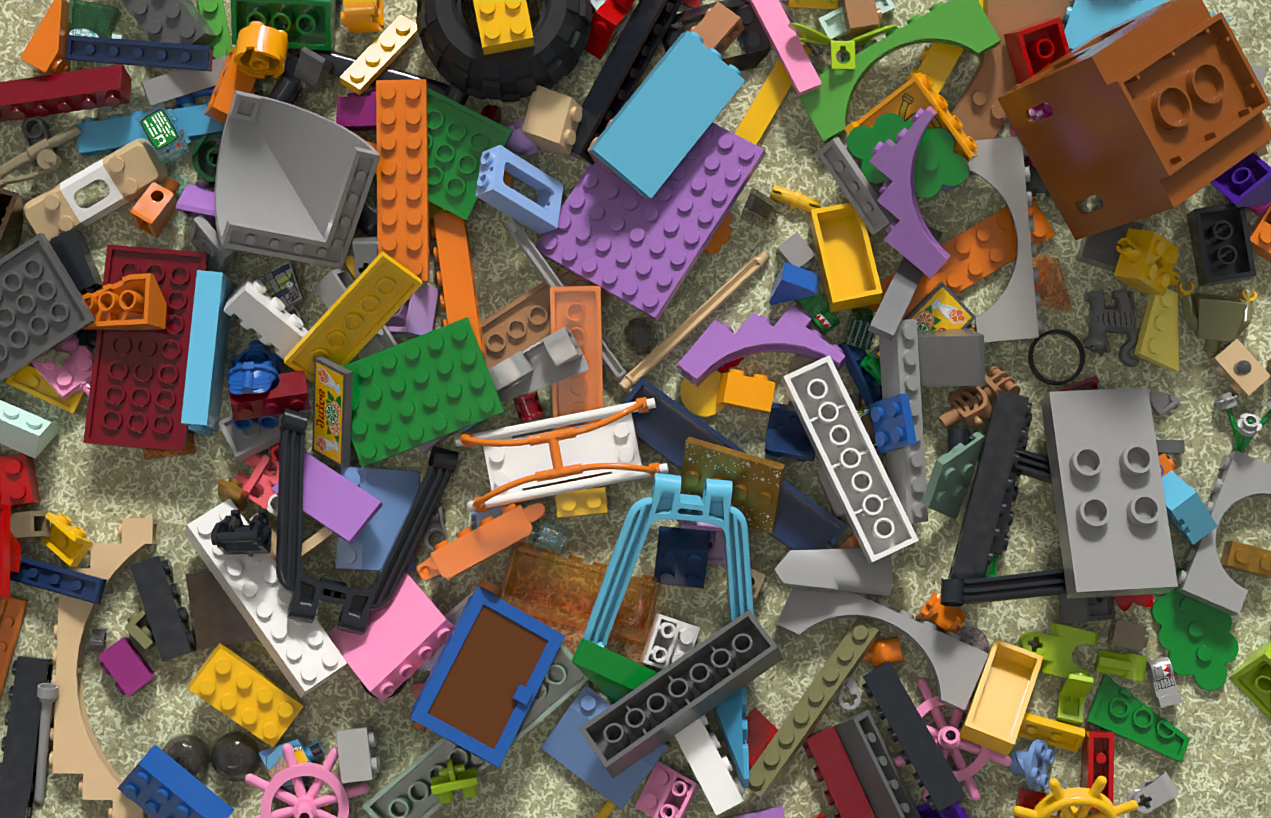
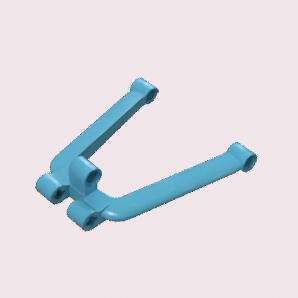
(669, 504)

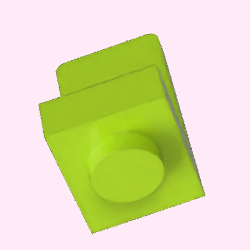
(1072, 698)

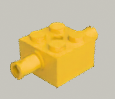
(1147, 262)

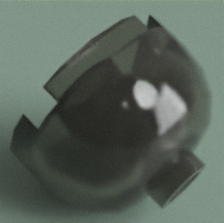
(190, 753)
(236, 756)

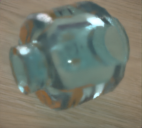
(548, 536)

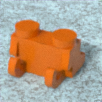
(942, 616)

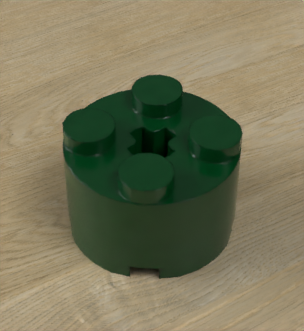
(205, 155)

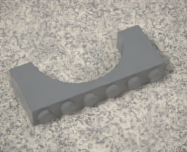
(1203, 573)

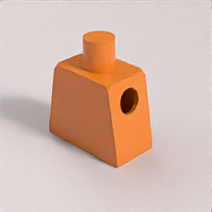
(154, 215)

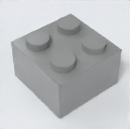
(358, 754)

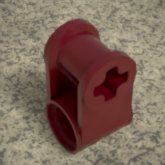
(528, 406)

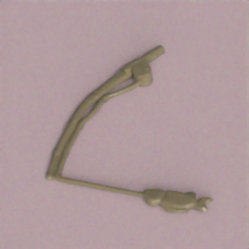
(49, 162)

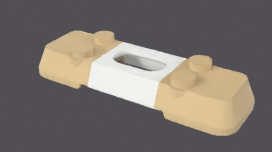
(126, 172)

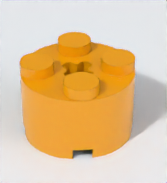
(363, 16)
(261, 50)

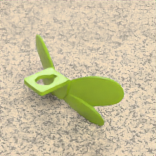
(817, 38)

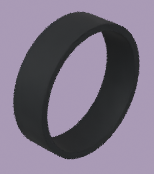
(1081, 351)

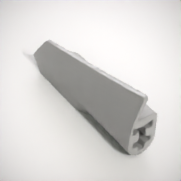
(539, 365)
(835, 570)

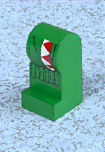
(819, 312)

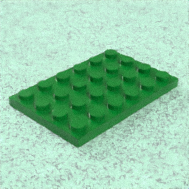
(420, 392)

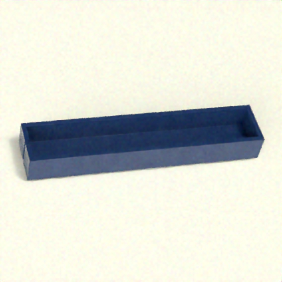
(666, 428)

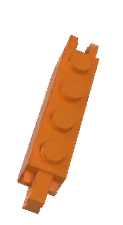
(481, 543)

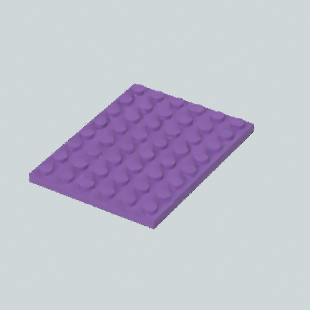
(644, 245)

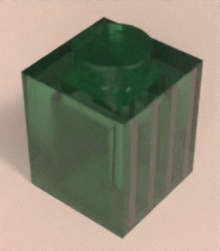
(857, 327)

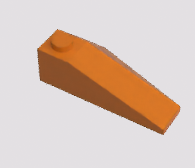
(128, 305)

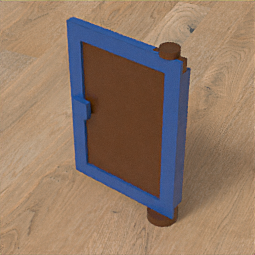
(486, 676)

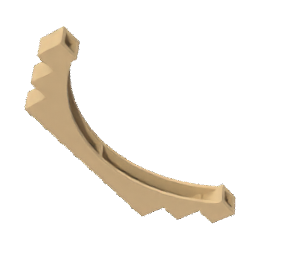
(72, 736)

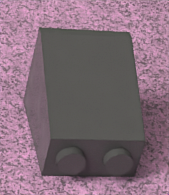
(951, 358)

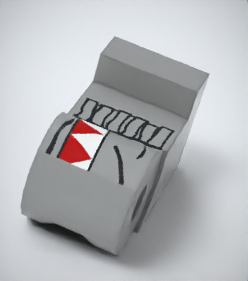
(1163, 682)

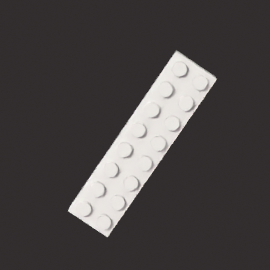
(849, 459)
(297, 647)

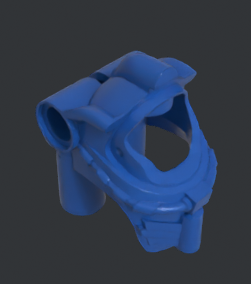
(255, 373)

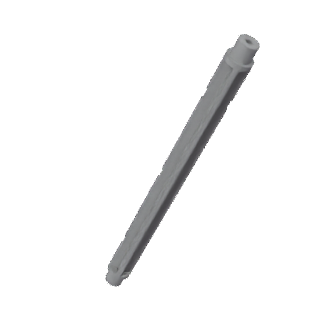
(552, 280)

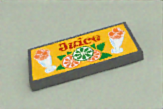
(937, 312)
(332, 411)

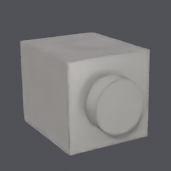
(796, 252)

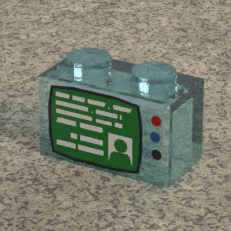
(164, 134)

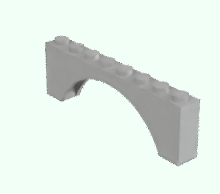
(1015, 311)
(953, 662)

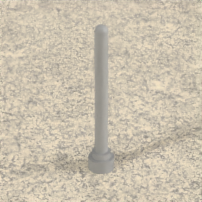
(47, 693)

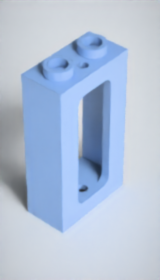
(491, 189)

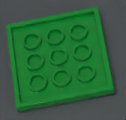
(455, 152)

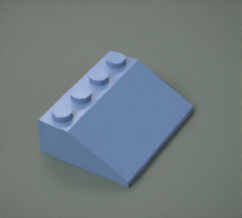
(396, 492)
(575, 753)

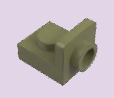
(142, 635)

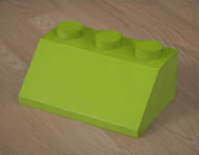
(1255, 678)

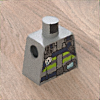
(284, 285)

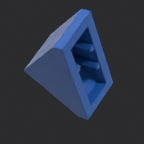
(793, 284)

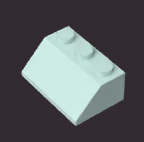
(24, 430)

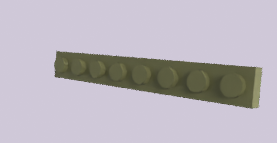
(811, 707)

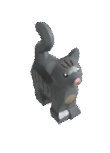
(1111, 320)

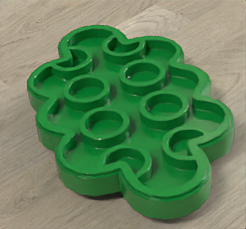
(935, 159)
(1195, 638)

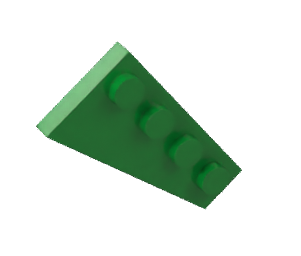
(1127, 717)

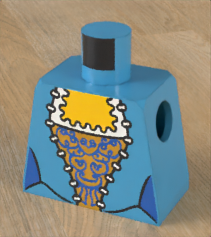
(275, 761)

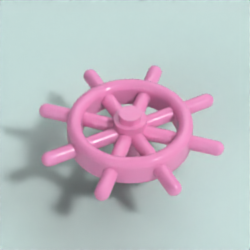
(949, 742)
(305, 804)

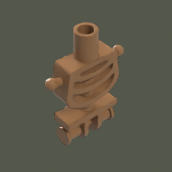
(971, 397)

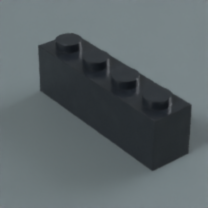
(163, 608)

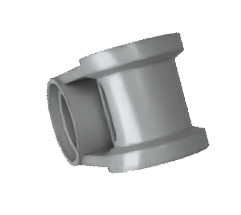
(1157, 792)

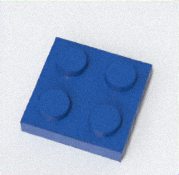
(893, 423)

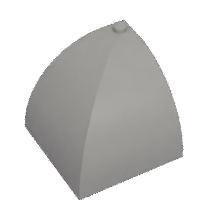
(289, 182)

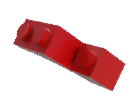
(606, 24)

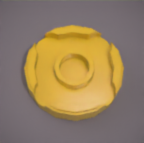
(702, 399)

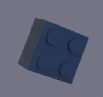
(681, 556)

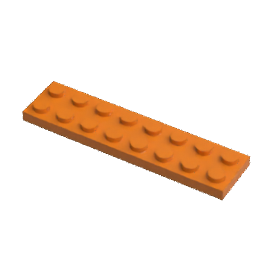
(403, 173)
(976, 254)
(581, 312)

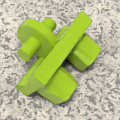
(454, 778)

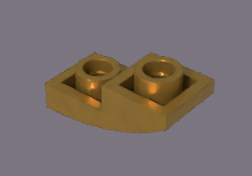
(233, 490)

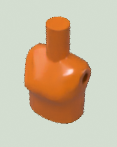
(884, 651)

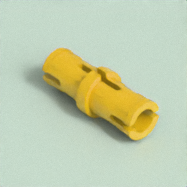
(794, 199)

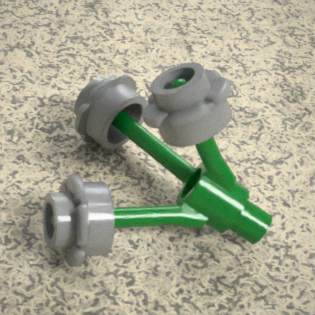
(1247, 425)

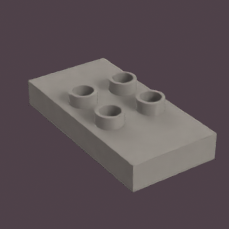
(1108, 493)

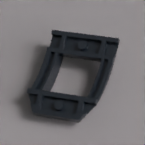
(753, 36)

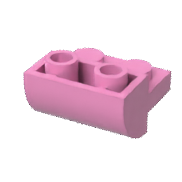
(667, 793)

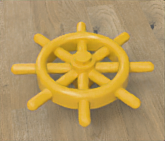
(1068, 798)

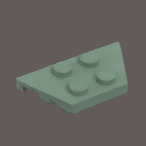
(952, 476)

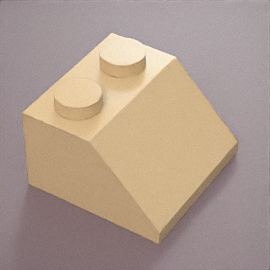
(552, 120)

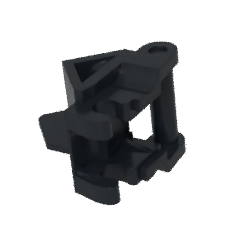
(236, 538)

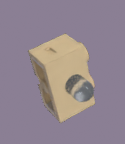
(1239, 369)

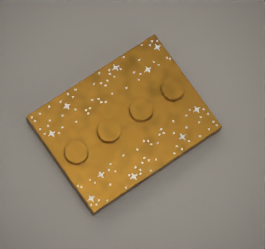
(754, 480)

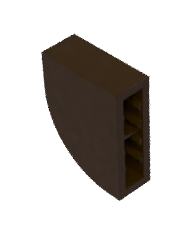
(10, 221)
(214, 613)

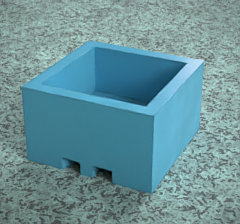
(1186, 509)

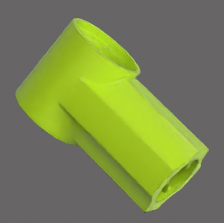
(1125, 665)

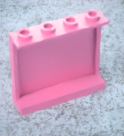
(394, 640)

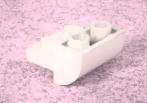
(668, 641)

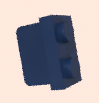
(787, 435)

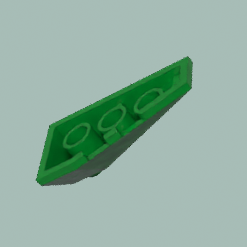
(610, 671)

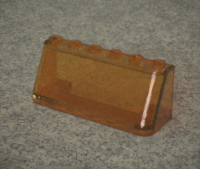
(567, 589)

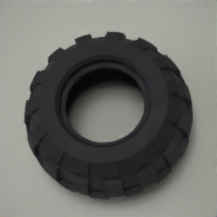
(507, 74)

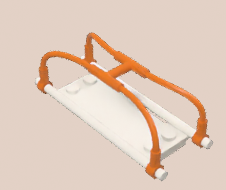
(561, 454)

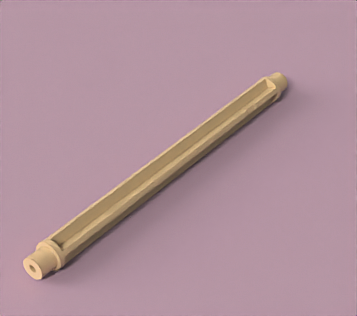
(694, 321)

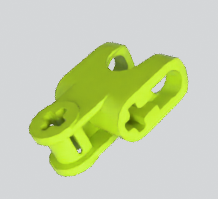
(1058, 648)

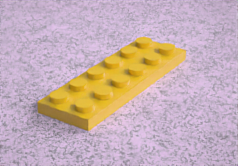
(355, 315)

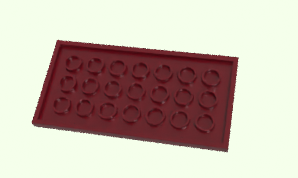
(142, 373)

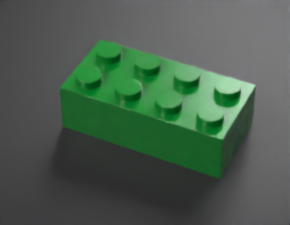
(305, 21)

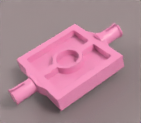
(76, 371)

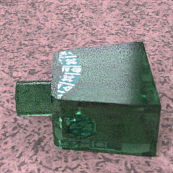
(92, 19)

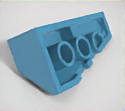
(733, 727)

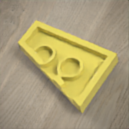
(1160, 332)

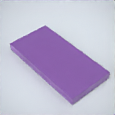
(335, 500)

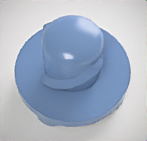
(1034, 764)

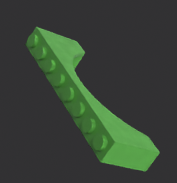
(952, 23)

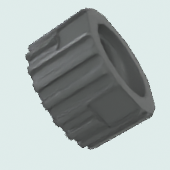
(97, 640)

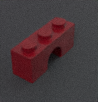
(289, 394)

